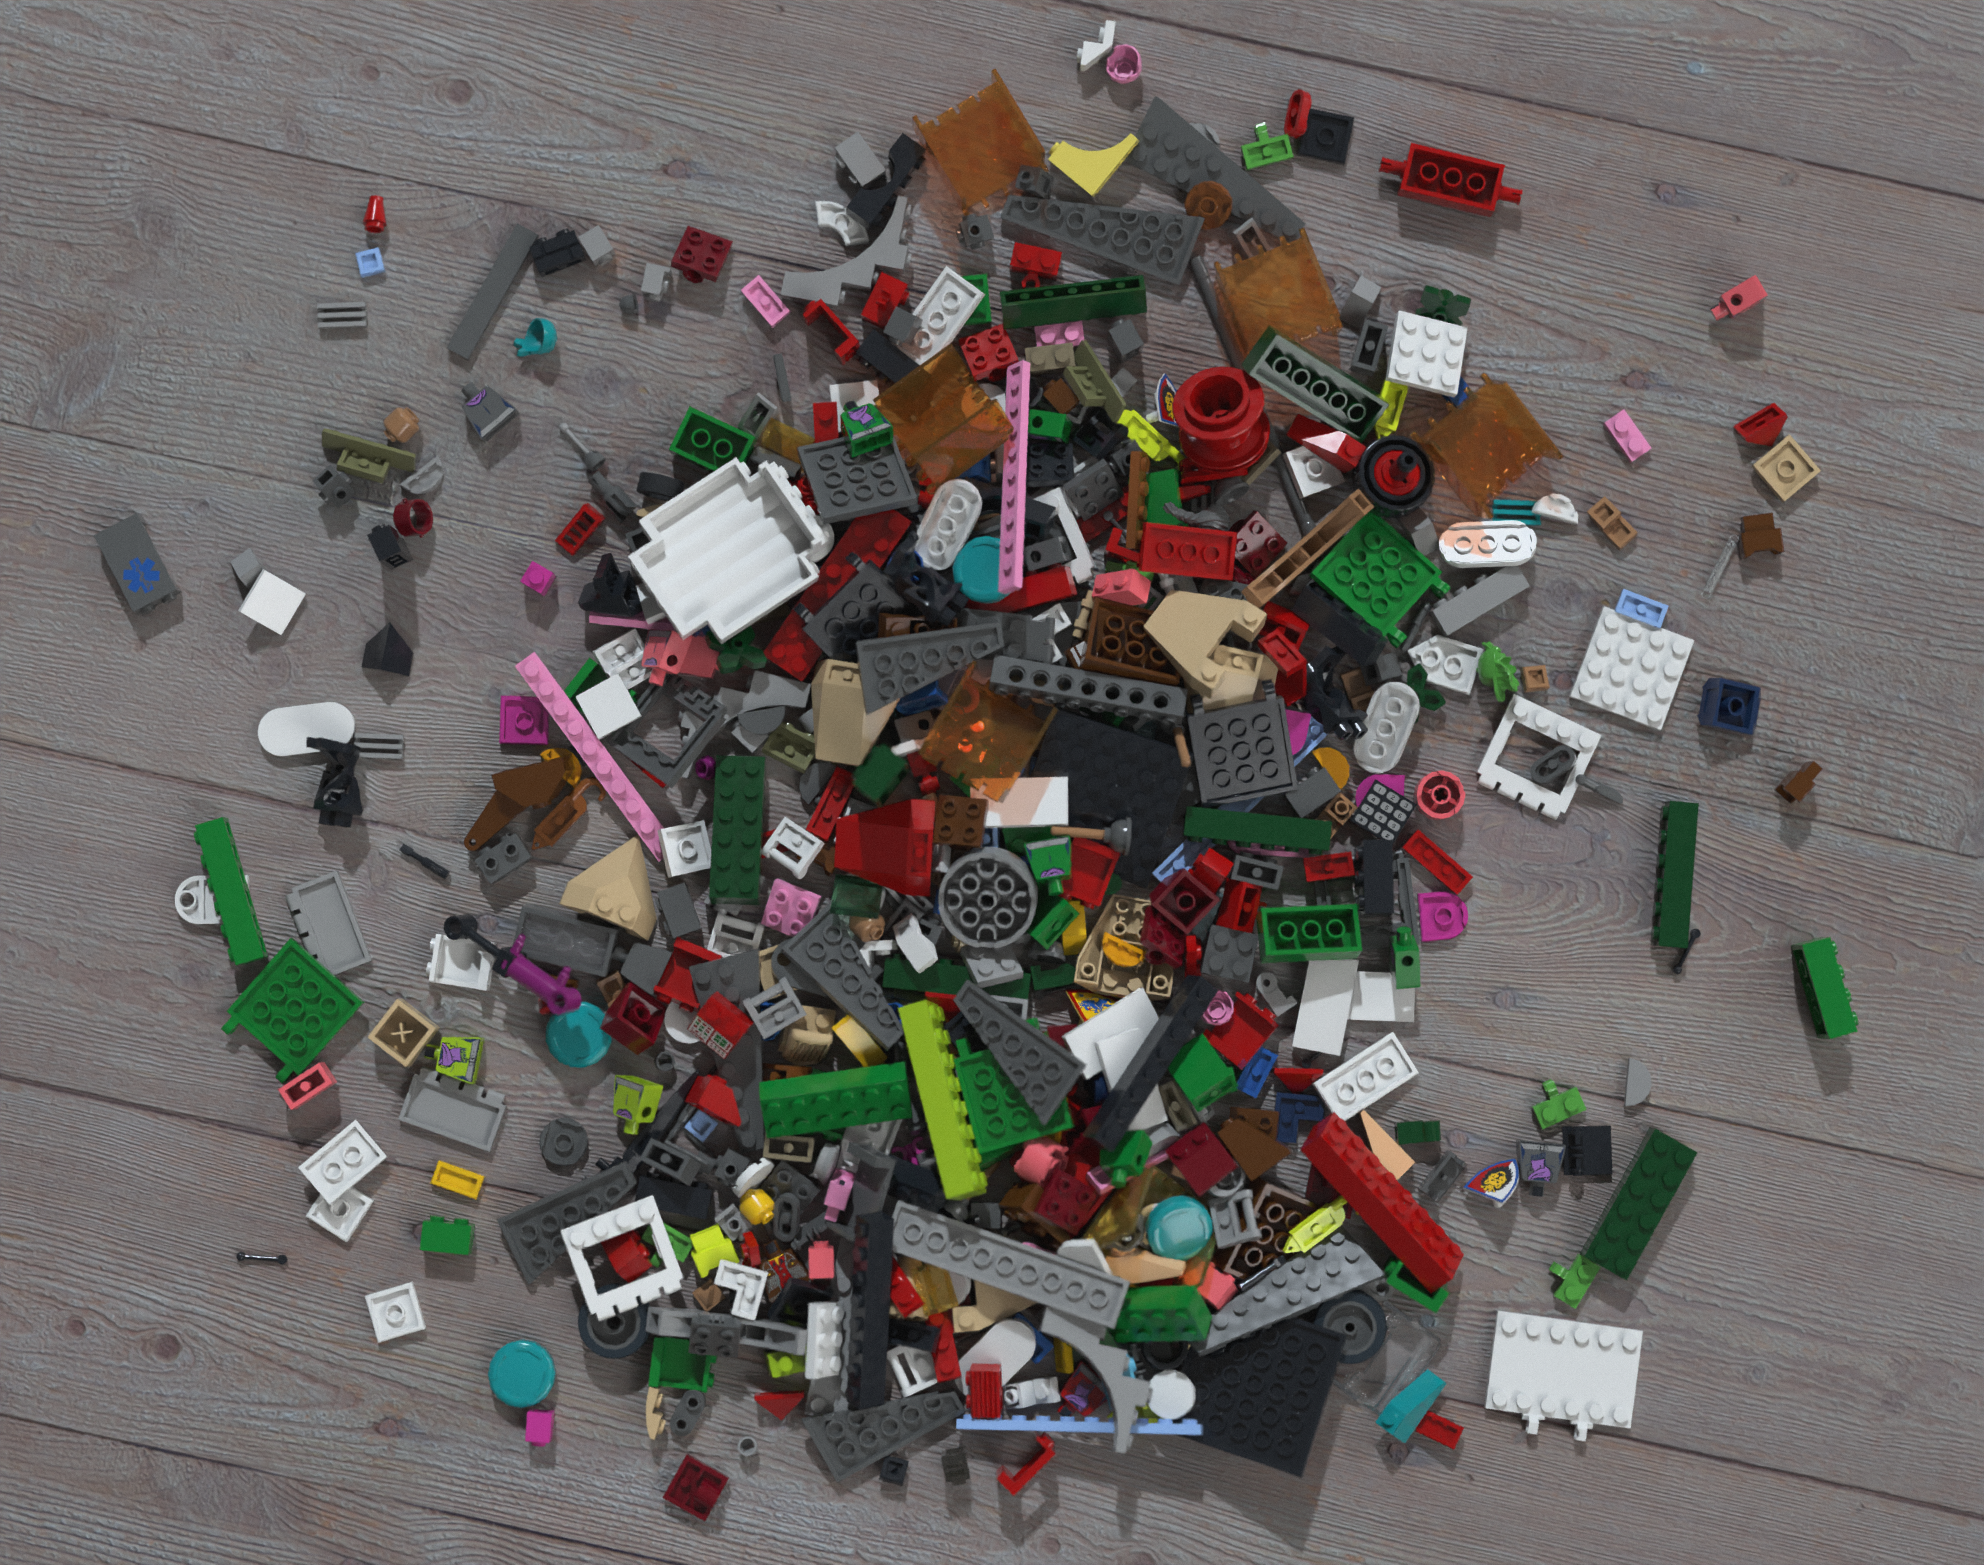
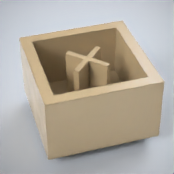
(403, 1032)

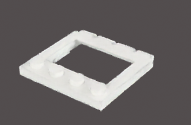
(1083, 564)
(1552, 726)
(611, 1225)

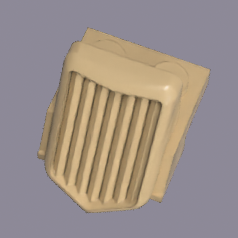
(808, 1037)

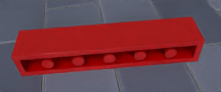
(1035, 591)

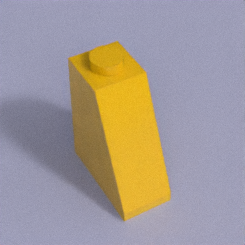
(860, 1042)

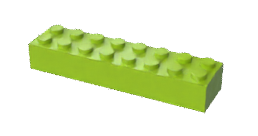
(942, 1100)

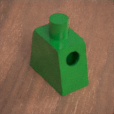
(1127, 1158)

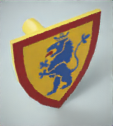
(1089, 1003)

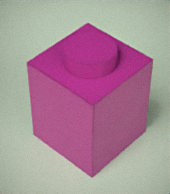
(538, 578)
(539, 1426)

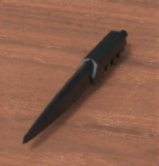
(654, 1130)

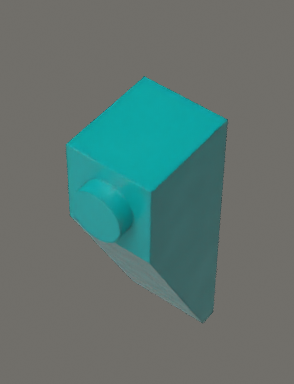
(1410, 1406)

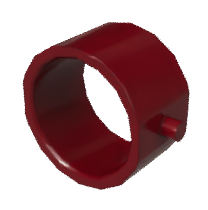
(402, 520)

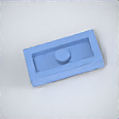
(1641, 608)

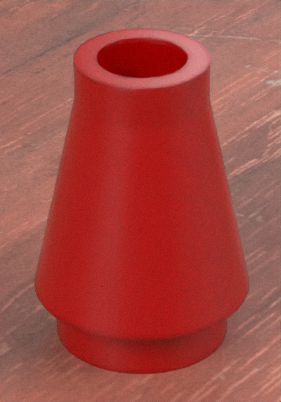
(375, 215)

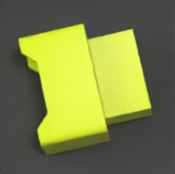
(711, 1248)

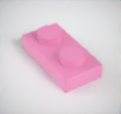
(765, 301)
(1059, 334)
(1627, 436)

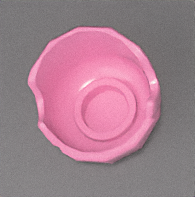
(1124, 64)
(1219, 1009)

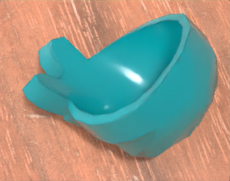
(539, 338)

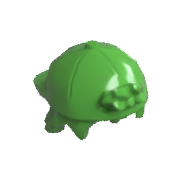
(1496, 671)

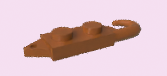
(565, 814)

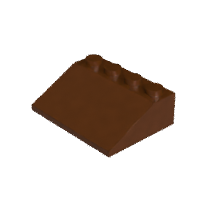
(1122, 648)
(1276, 1214)

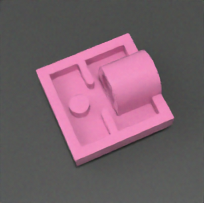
(790, 908)

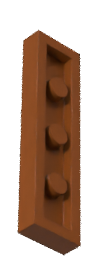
(1136, 499)

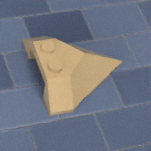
(616, 890)

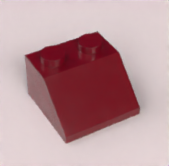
(1183, 899)
(634, 1019)
(1201, 1159)

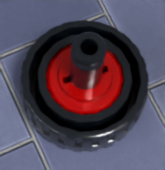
(1394, 476)

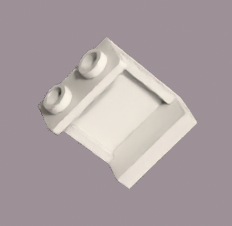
(460, 963)

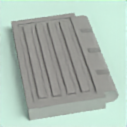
(330, 923)
(453, 1111)

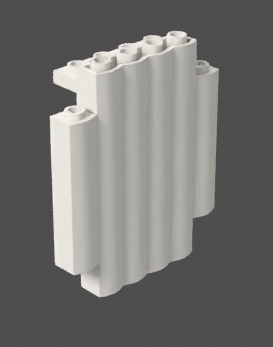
(729, 549)

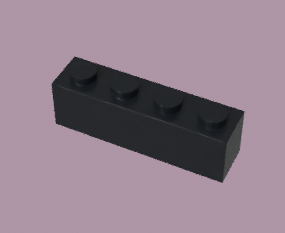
(1339, 625)

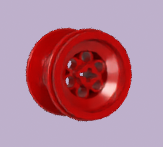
(1238, 425)

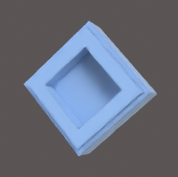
(370, 262)
(701, 1125)

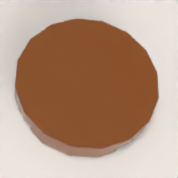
(1210, 202)

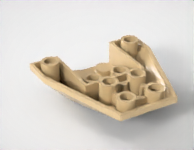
(1242, 678)
(839, 716)
(1123, 919)

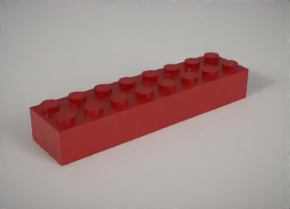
(870, 538)
(1382, 1202)

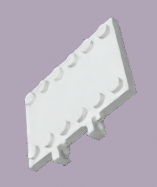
(1563, 1371)

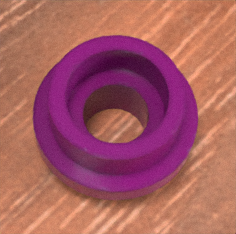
(706, 767)

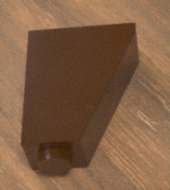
(1252, 1147)

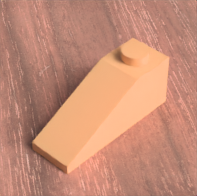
(1384, 1147)
(1143, 1265)

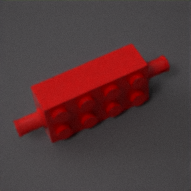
(1450, 180)

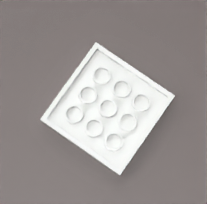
(1631, 668)

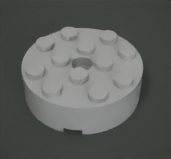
(995, 874)

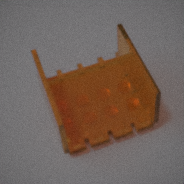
(981, 145)
(1277, 290)
(943, 418)
(1485, 443)
(984, 737)

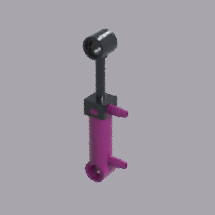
(513, 963)

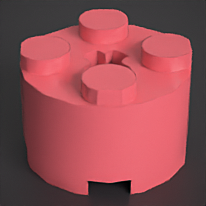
(1451, 790)
(1040, 1159)

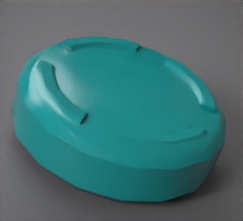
(978, 570)
(577, 1036)
(1178, 1228)
(522, 1373)

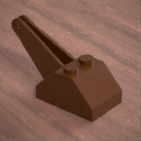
(517, 790)

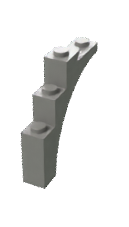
(857, 273)
(764, 693)
(759, 1333)
(1108, 1363)

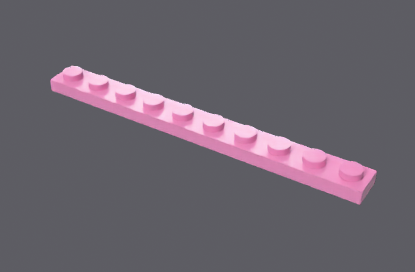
(1014, 479)
(592, 751)

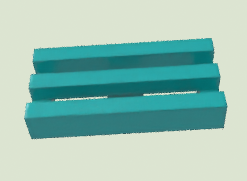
(1495, 511)

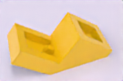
(1075, 935)

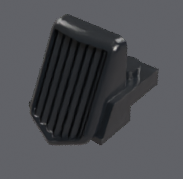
(611, 591)

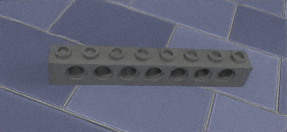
(1100, 684)

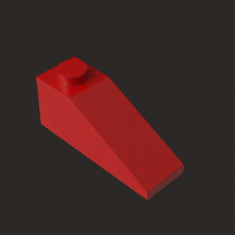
(1327, 443)

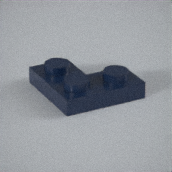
(1296, 1107)

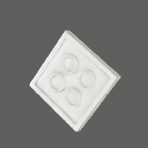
(1426, 354)

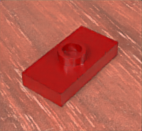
(1440, 1429)

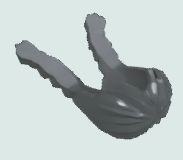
(1210, 518)

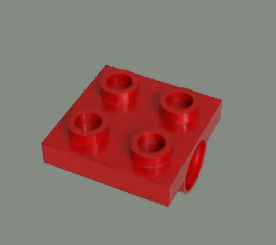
(989, 353)

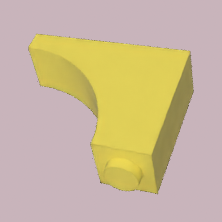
(1091, 168)

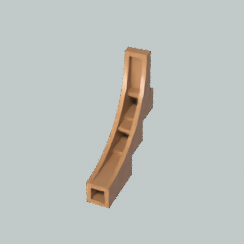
(1308, 549)

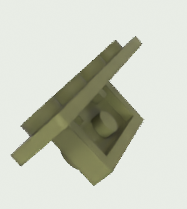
(1093, 383)
(366, 457)
(791, 747)

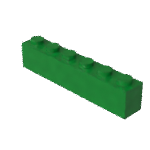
(231, 891)

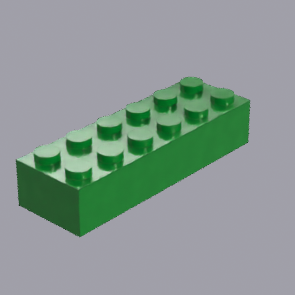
(835, 1100)

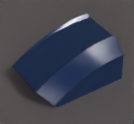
(1729, 705)

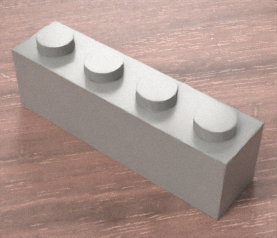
(1479, 599)

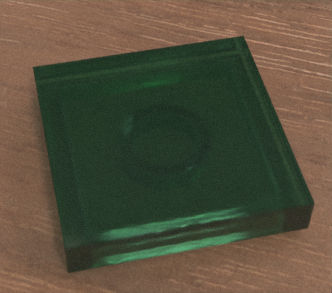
(856, 897)

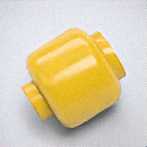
(756, 1206)

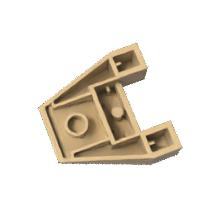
(1193, 625)
(990, 1307)

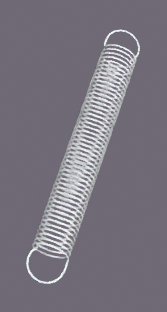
(1725, 562)

